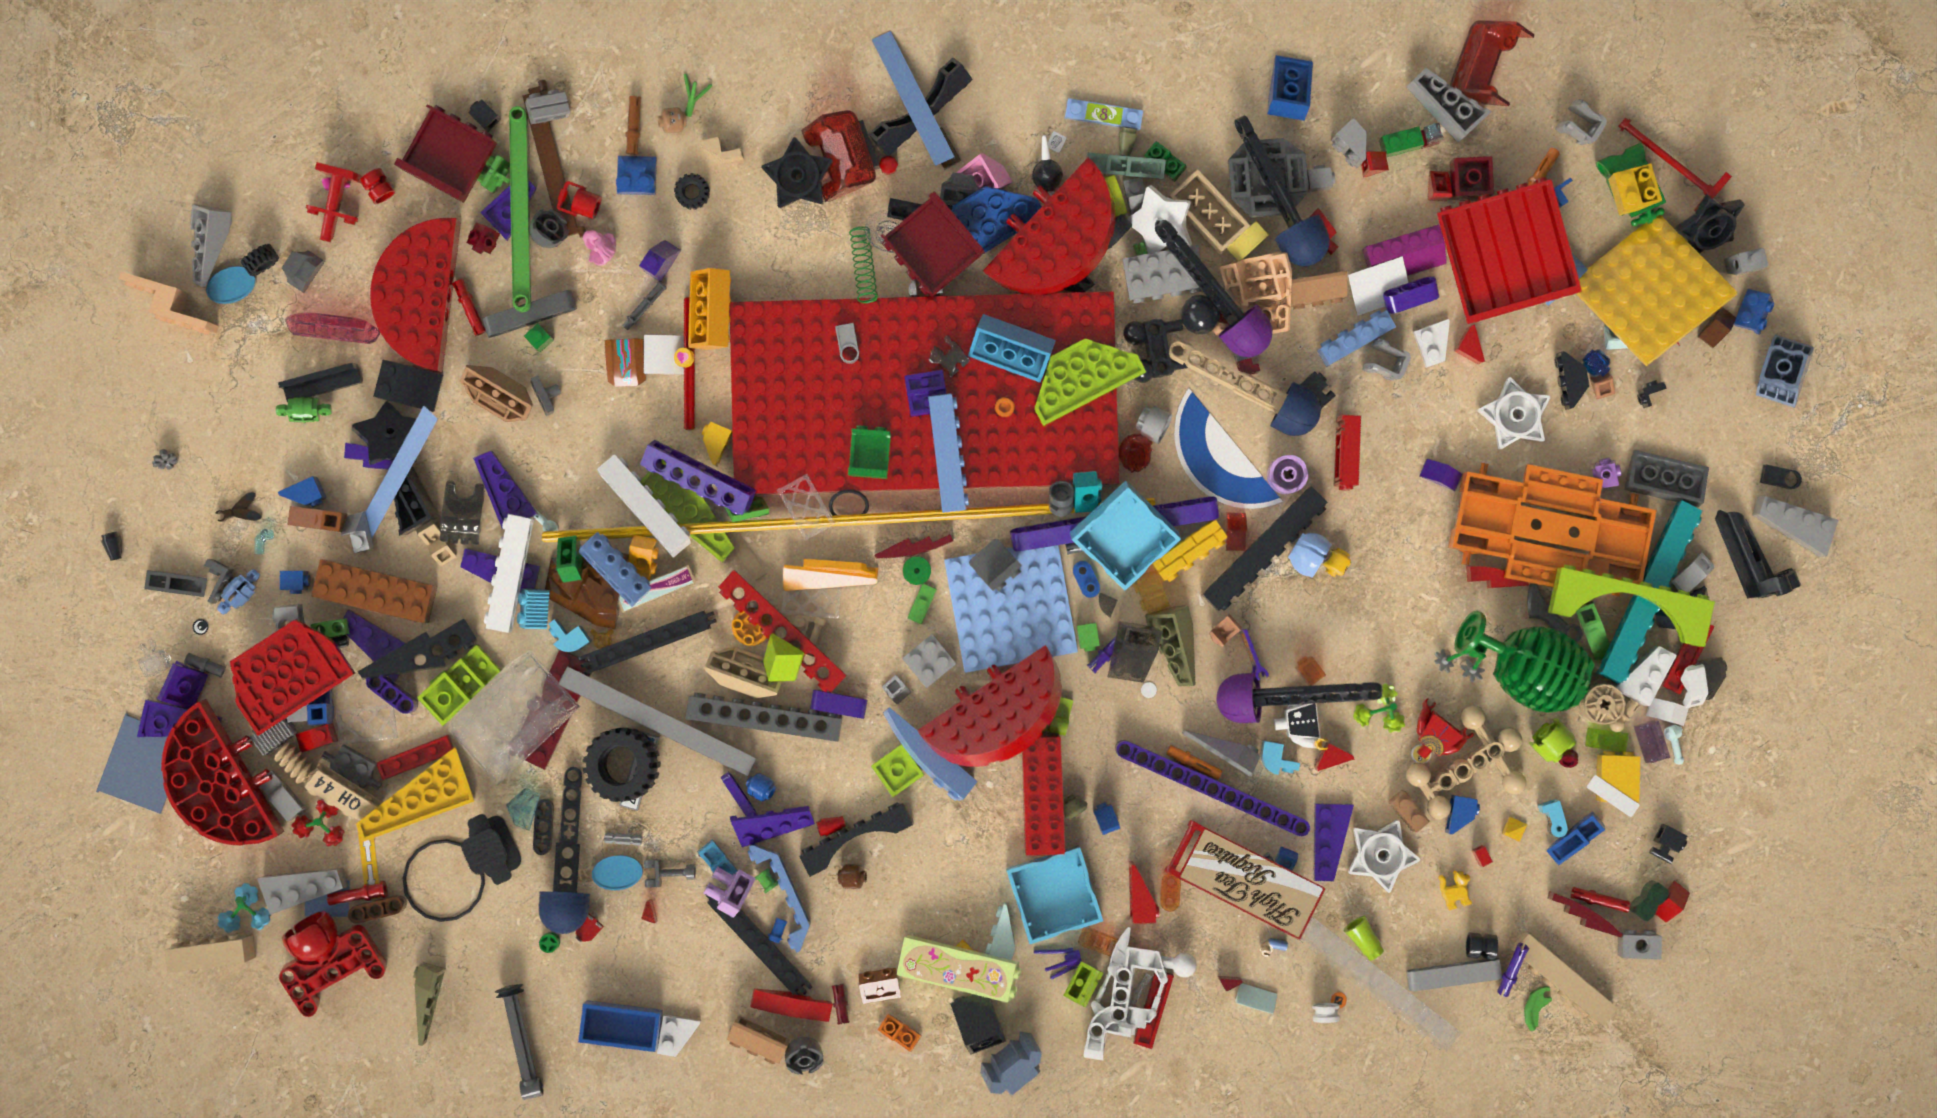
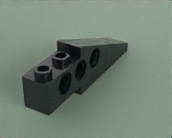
(403, 658)

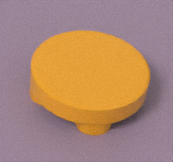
(745, 631)

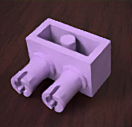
(737, 889)

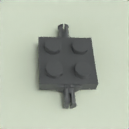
(353, 767)

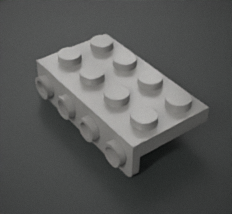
(1157, 275)

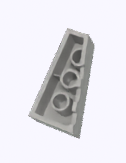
(1447, 105)
(1801, 525)
(296, 888)

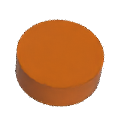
(1004, 407)

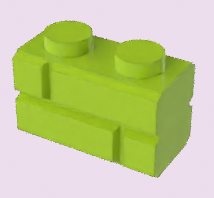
(1083, 984)

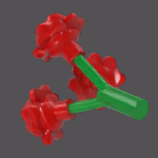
(303, 825)

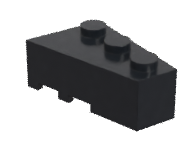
(413, 504)

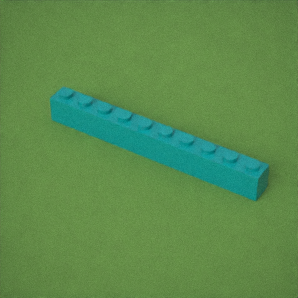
(1640, 611)

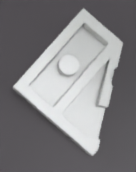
(1433, 342)
(675, 1034)

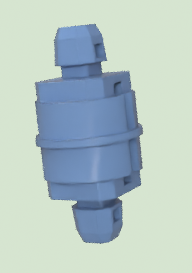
(242, 596)

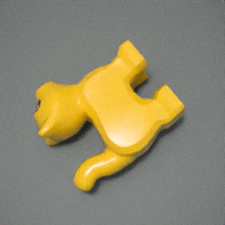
(1455, 892)

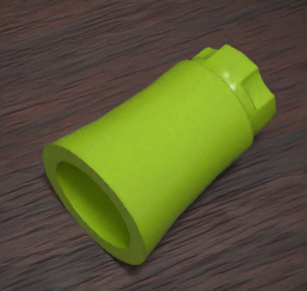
(1364, 937)

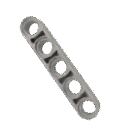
(1454, 974)

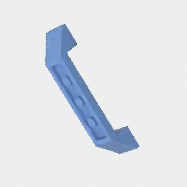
(760, 854)

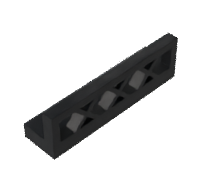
(322, 381)

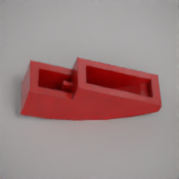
(1493, 576)

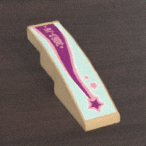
(662, 586)

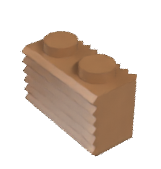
(1408, 811)

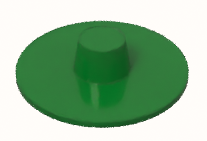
(916, 570)

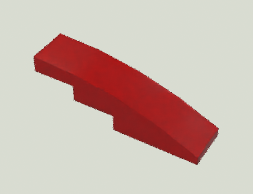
(791, 1005)

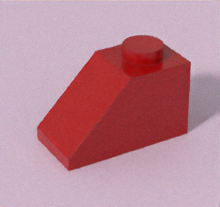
(317, 737)

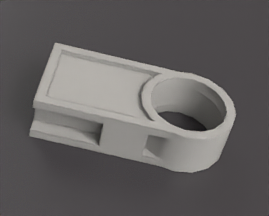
(847, 338)

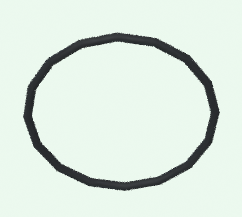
(409, 898)

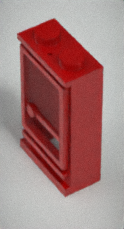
(1347, 452)

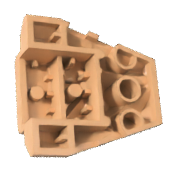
(1264, 282)

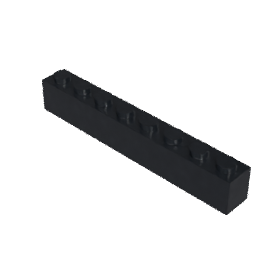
(1261, 552)

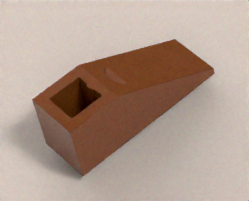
(316, 519)

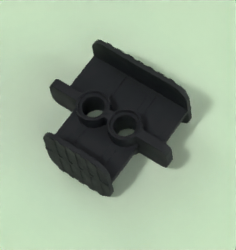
(490, 848)

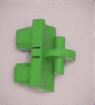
(496, 173)

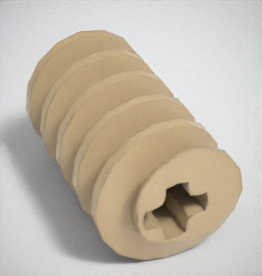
(294, 763)

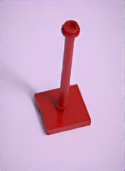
(1707, 189)

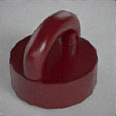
(1569, 758)

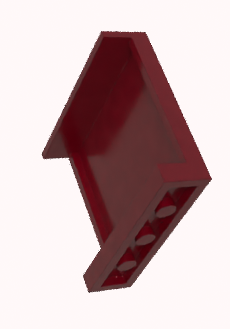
(447, 153)
(933, 245)

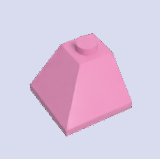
(987, 172)

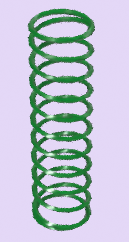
(860, 268)

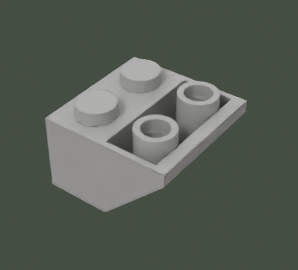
(1351, 142)

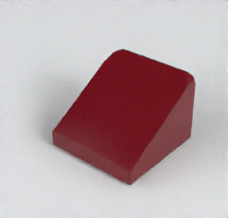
(1229, 982)

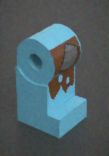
(1555, 816)

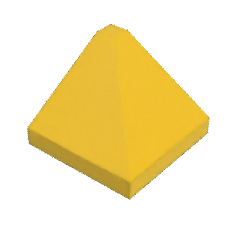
(1514, 829)

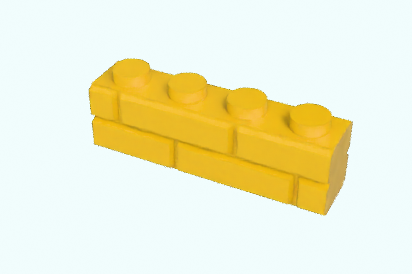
(1193, 547)

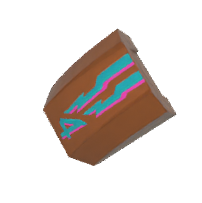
(625, 361)

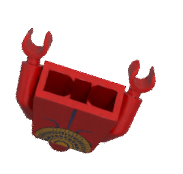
(1438, 733)

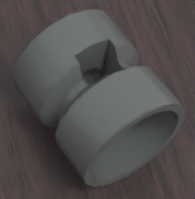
(1061, 498)

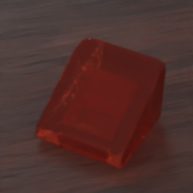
(649, 912)

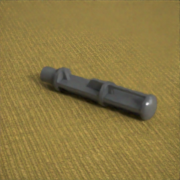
(644, 305)

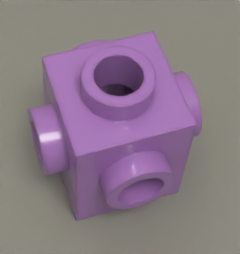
(1610, 479)

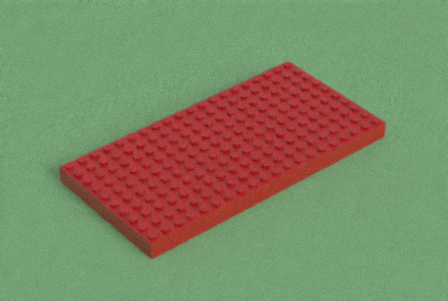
(802, 400)

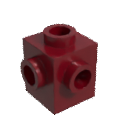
(482, 238)

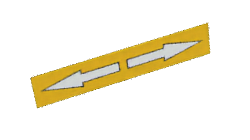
(369, 862)

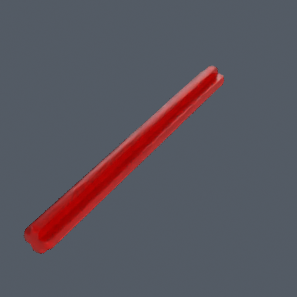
(689, 376)

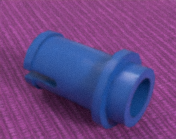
(777, 930)

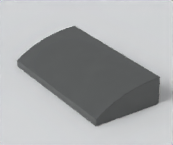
(1667, 478)

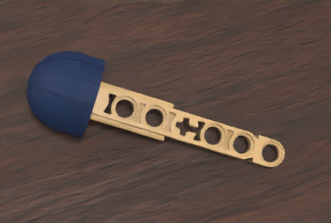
(1295, 410)

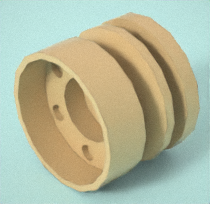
(1590, 705)

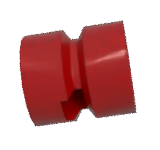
(376, 184)

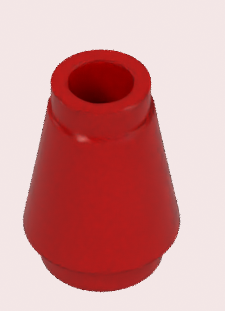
(828, 826)

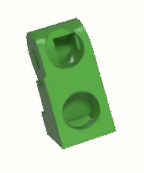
(332, 628)

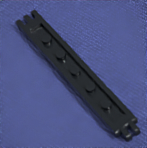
(647, 641)
(764, 949)

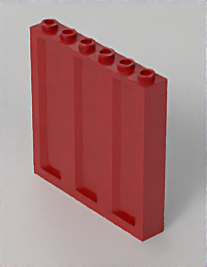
(1509, 250)

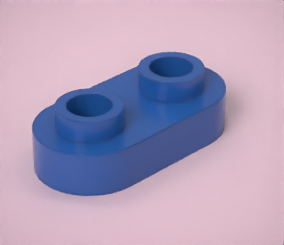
(1085, 579)

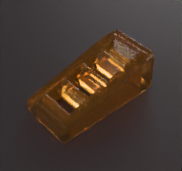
(1084, 937)

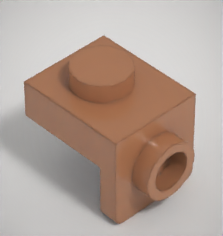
(1225, 630)

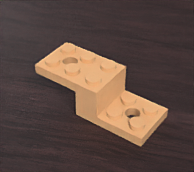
(168, 303)

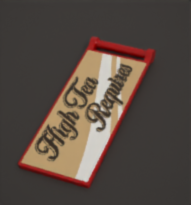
(1247, 881)

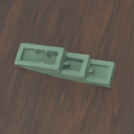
(1129, 165)

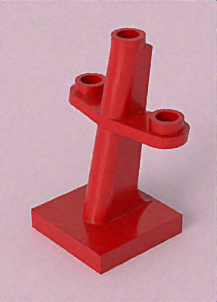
(331, 213)

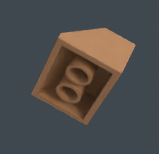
(1318, 289)
(758, 1040)

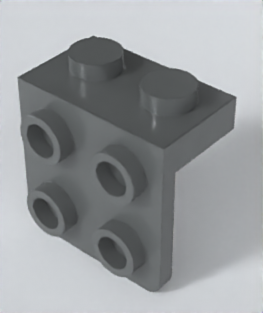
(995, 565)

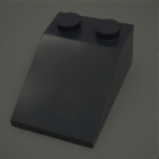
(408, 385)

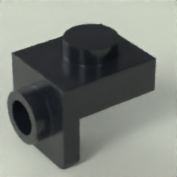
(1652, 387)

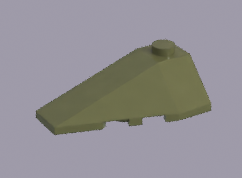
(1176, 642)
(427, 990)

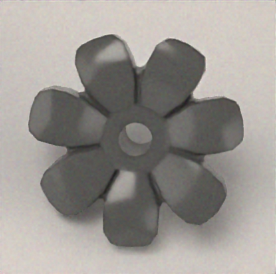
(164, 460)

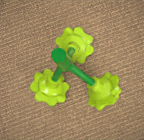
(1393, 721)

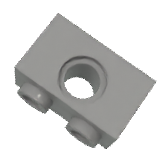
(1651, 945)

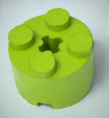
(1552, 740)

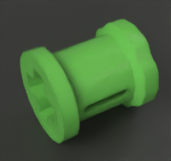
(766, 880)

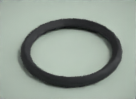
(848, 491)

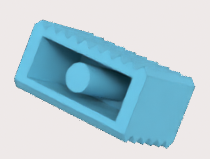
(533, 608)

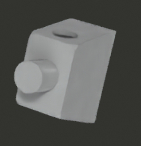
(1748, 262)

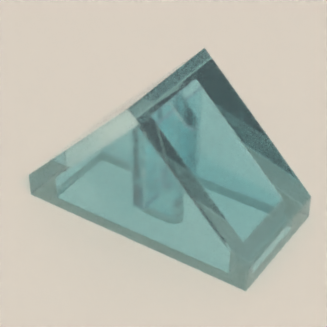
(523, 808)

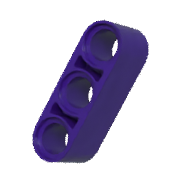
(1411, 295)
(398, 700)
(838, 704)

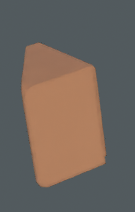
(1602, 386)

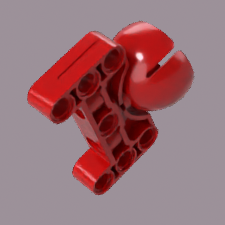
(321, 948)

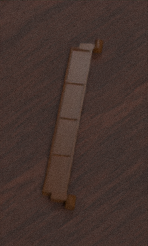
(551, 164)

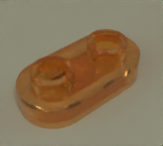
(1170, 891)

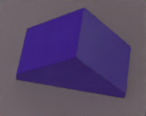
(1441, 474)

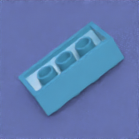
(1011, 348)

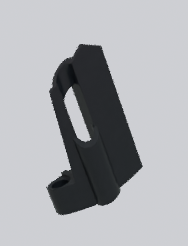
(1753, 567)

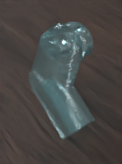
(260, 539)

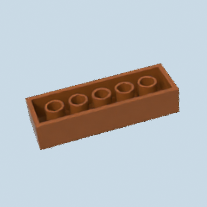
(374, 591)

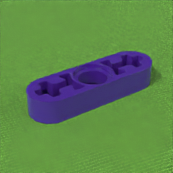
(738, 794)

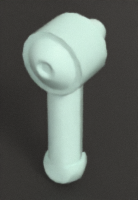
(548, 525)
(1672, 733)

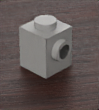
(1320, 178)

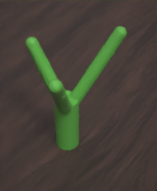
(691, 94)

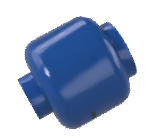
(760, 787)

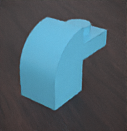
(571, 641)
(1272, 758)

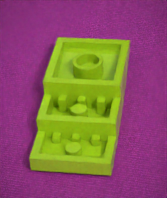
(459, 684)

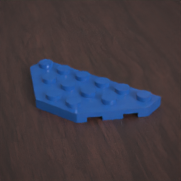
(988, 210)

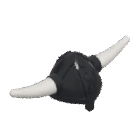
(1047, 172)

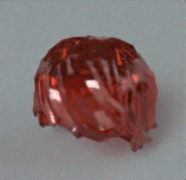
(1135, 452)

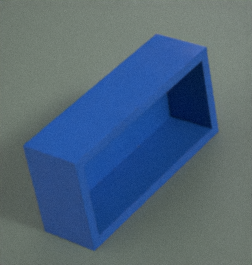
(620, 1026)

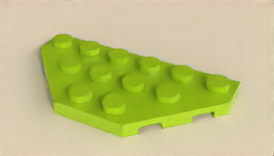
(1083, 375)

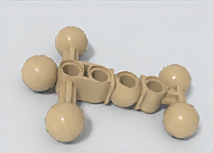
(1508, 740)

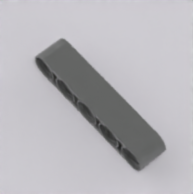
(540, 310)

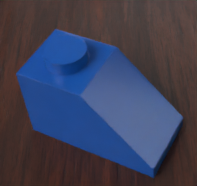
(305, 492)
(1462, 812)
(1106, 818)

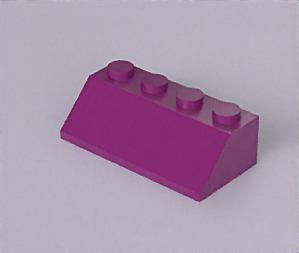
(1419, 249)

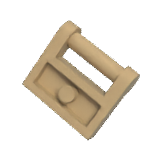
(802, 622)

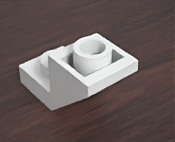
(1693, 574)
(1696, 684)

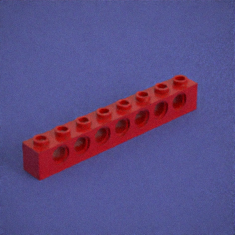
(734, 581)

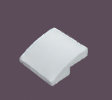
(660, 352)

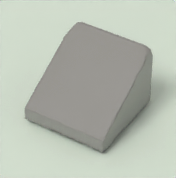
(896, 689)

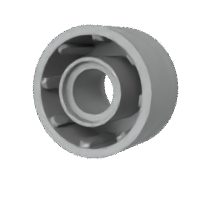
(1154, 423)

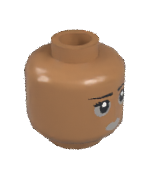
(672, 120)

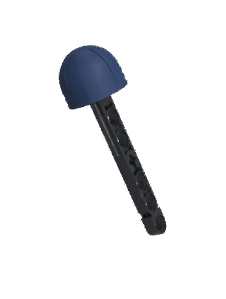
(1303, 240)
(564, 908)

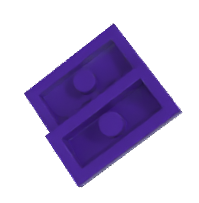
(920, 387)

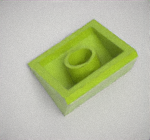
(782, 660)

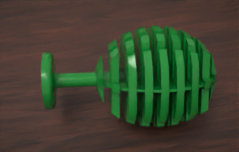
(1533, 664)

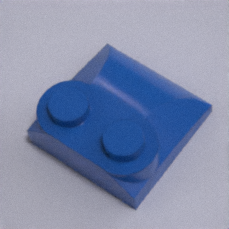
(636, 175)

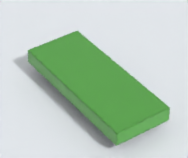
(922, 603)

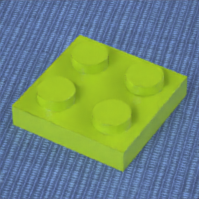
(897, 770)

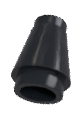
(112, 545)

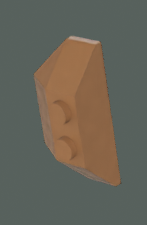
(497, 393)

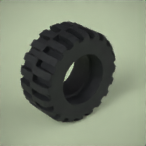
(597, 764)

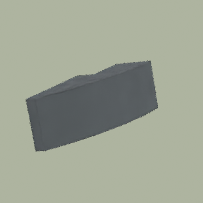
(175, 583)

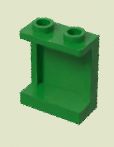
(869, 452)

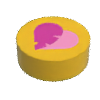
(684, 357)

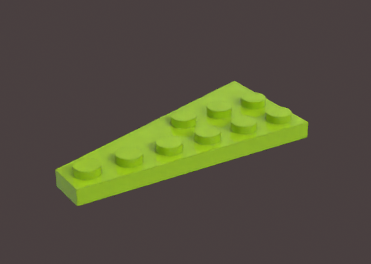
(688, 509)

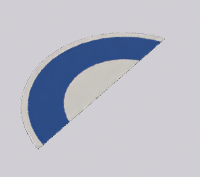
(1216, 461)

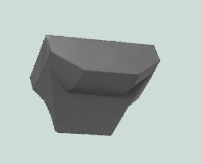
(957, 188)
(301, 269)

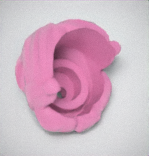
(601, 246)

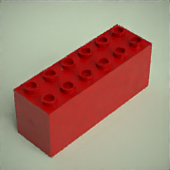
(1043, 797)

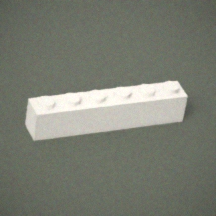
(644, 506)
(509, 573)

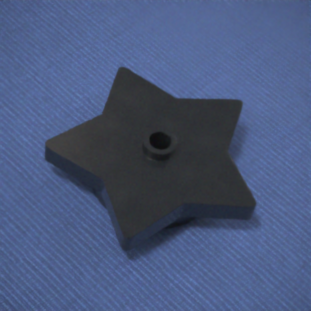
(784, 172)
(1711, 224)
(384, 433)

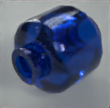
(1596, 363)

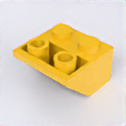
(1634, 189)

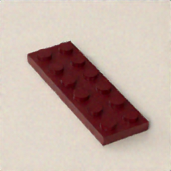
(544, 753)

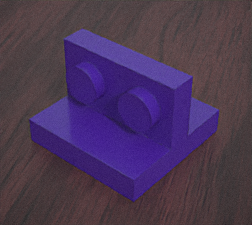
(182, 685)

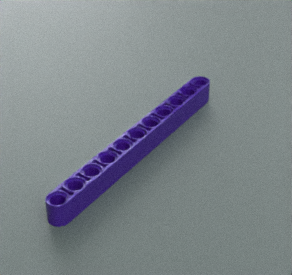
(1059, 531)
(1222, 788)

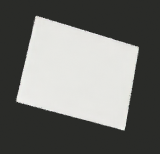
(1372, 282)

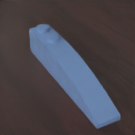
(944, 773)

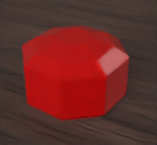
(888, 165)

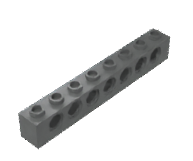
(696, 712)

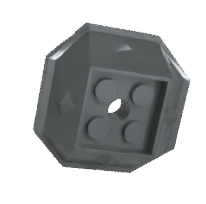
(1248, 186)

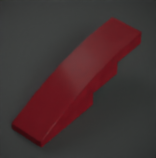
(906, 548)
(1588, 917)

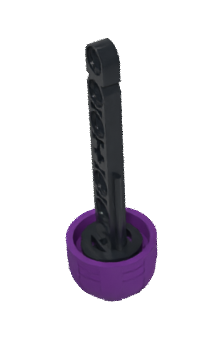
(1248, 331)
(1242, 697)

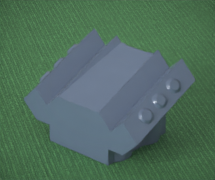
(1784, 370)
(1012, 1065)

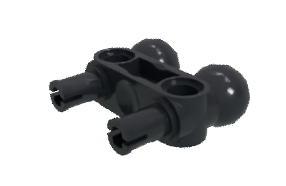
(1156, 346)

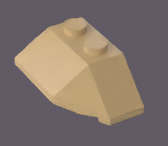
(741, 672)

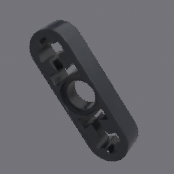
(547, 841)

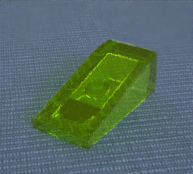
(1606, 740)

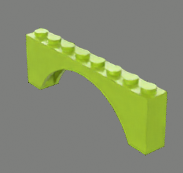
(1688, 613)

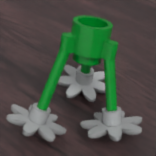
(1470, 669)

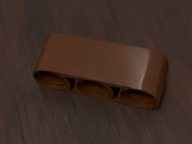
(368, 909)

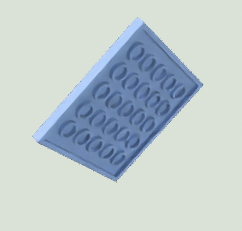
(1016, 620)

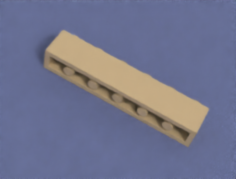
(1566, 981)

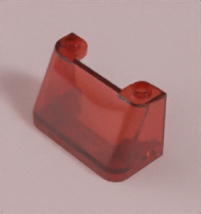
(844, 143)

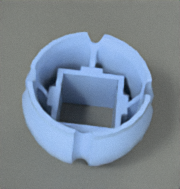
(1309, 553)

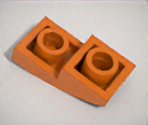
(899, 1032)

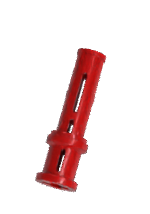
(367, 892)

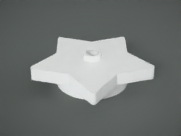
(1154, 210)
(1529, 411)
(1395, 856)

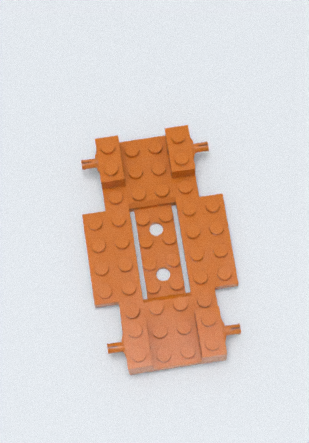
(1493, 515)

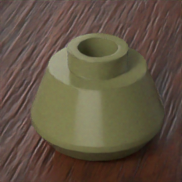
(1074, 806)

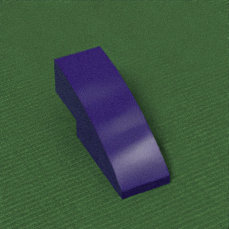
(360, 452)

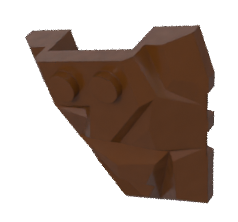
(588, 598)

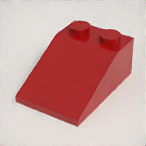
(1142, 905)

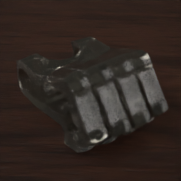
(461, 515)

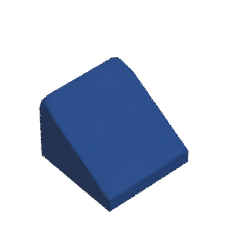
(1286, 858)

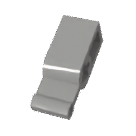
(282, 797)

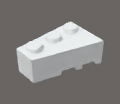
(1647, 675)

